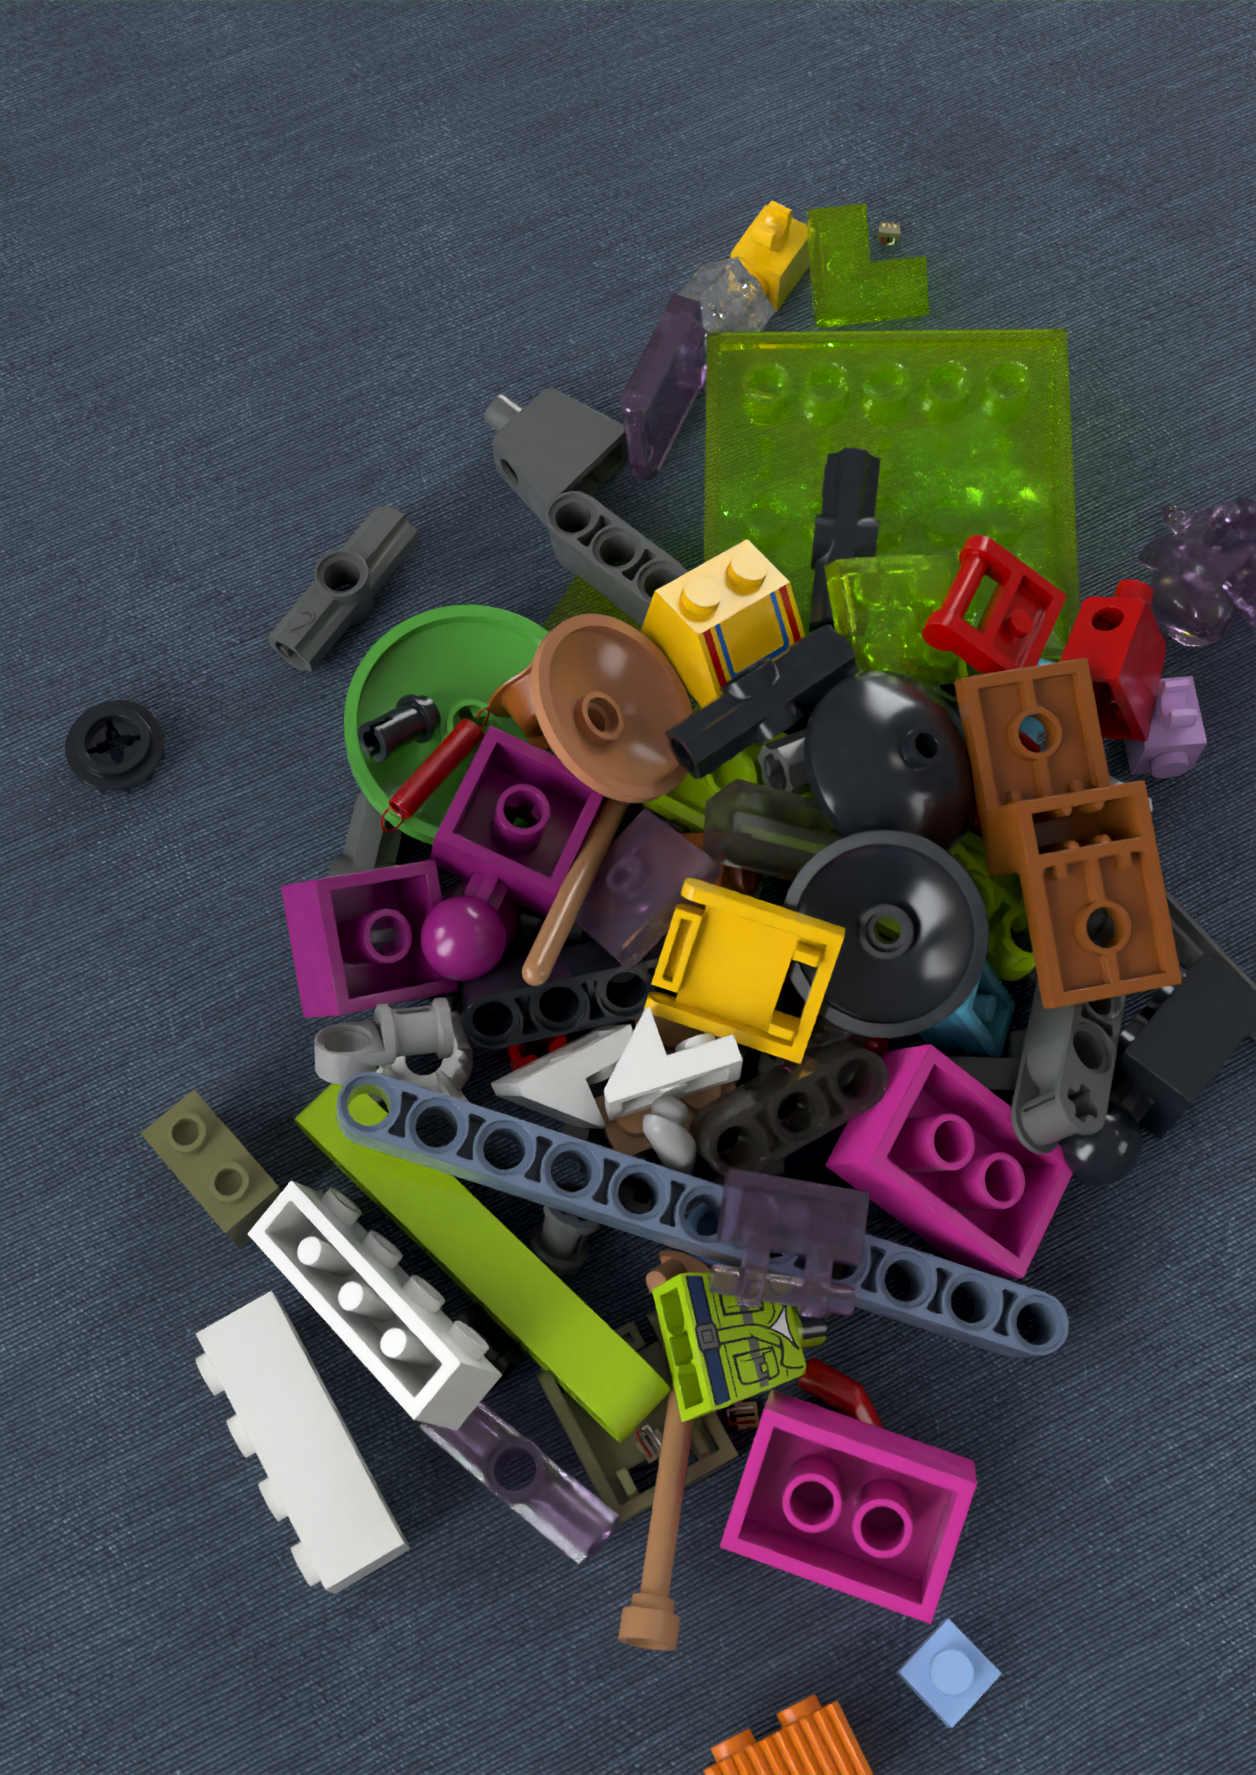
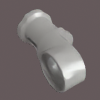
(362, 1045)

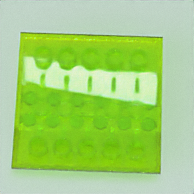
(964, 436)

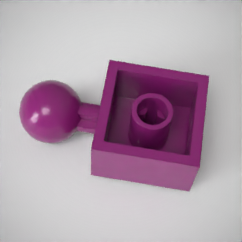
(500, 861)
(361, 937)

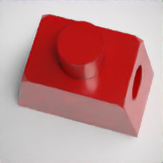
(1122, 656)

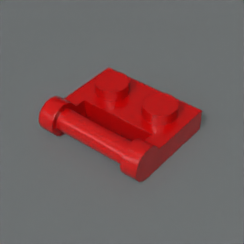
(1014, 621)

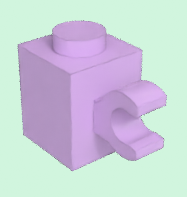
(1174, 734)

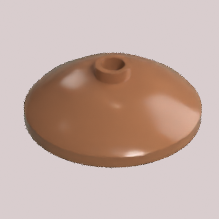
(606, 706)

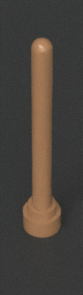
(573, 892)
(651, 1616)

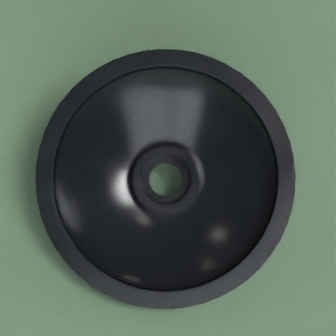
(868, 765)
(943, 941)

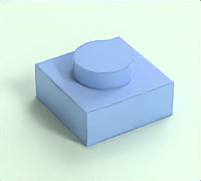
(948, 1673)

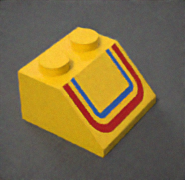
(723, 619)

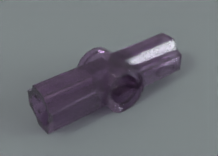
(553, 1500)

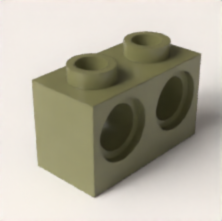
(213, 1166)

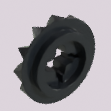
(92, 736)

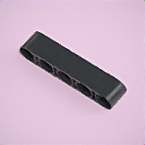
(535, 1016)

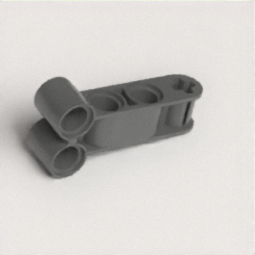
(1067, 1062)

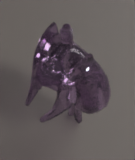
(1204, 571)

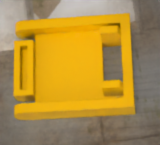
(734, 965)

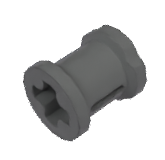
(562, 1238)

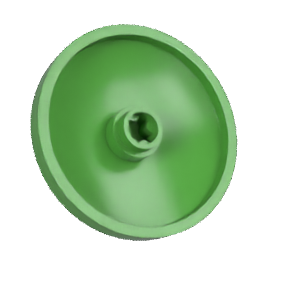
(458, 662)

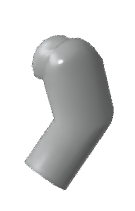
(668, 1137)

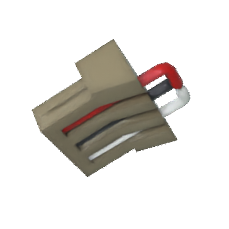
(889, 230)
(650, 1444)

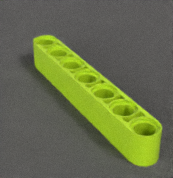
(494, 1271)

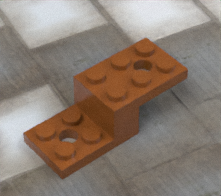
(1067, 833)

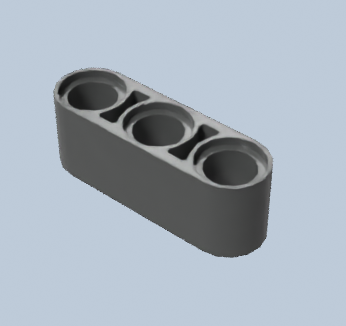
(606, 541)

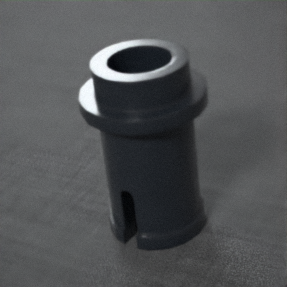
(411, 721)

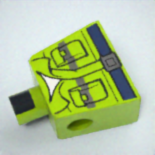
(728, 1349)

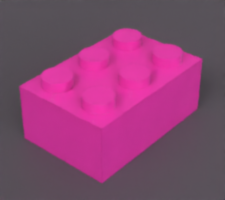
(951, 1166)
(850, 1506)

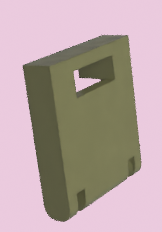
(608, 1460)

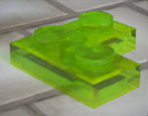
(849, 285)

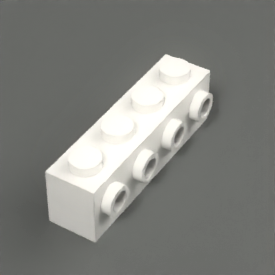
(374, 1306)
(301, 1443)

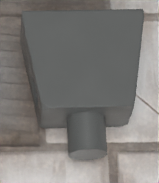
(554, 447)

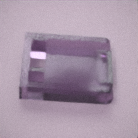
(664, 386)

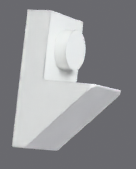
(648, 1073)
(561, 1078)

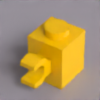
(775, 251)

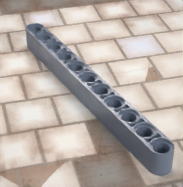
(930, 1277)

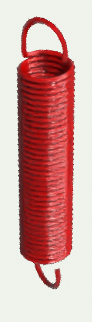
(435, 769)

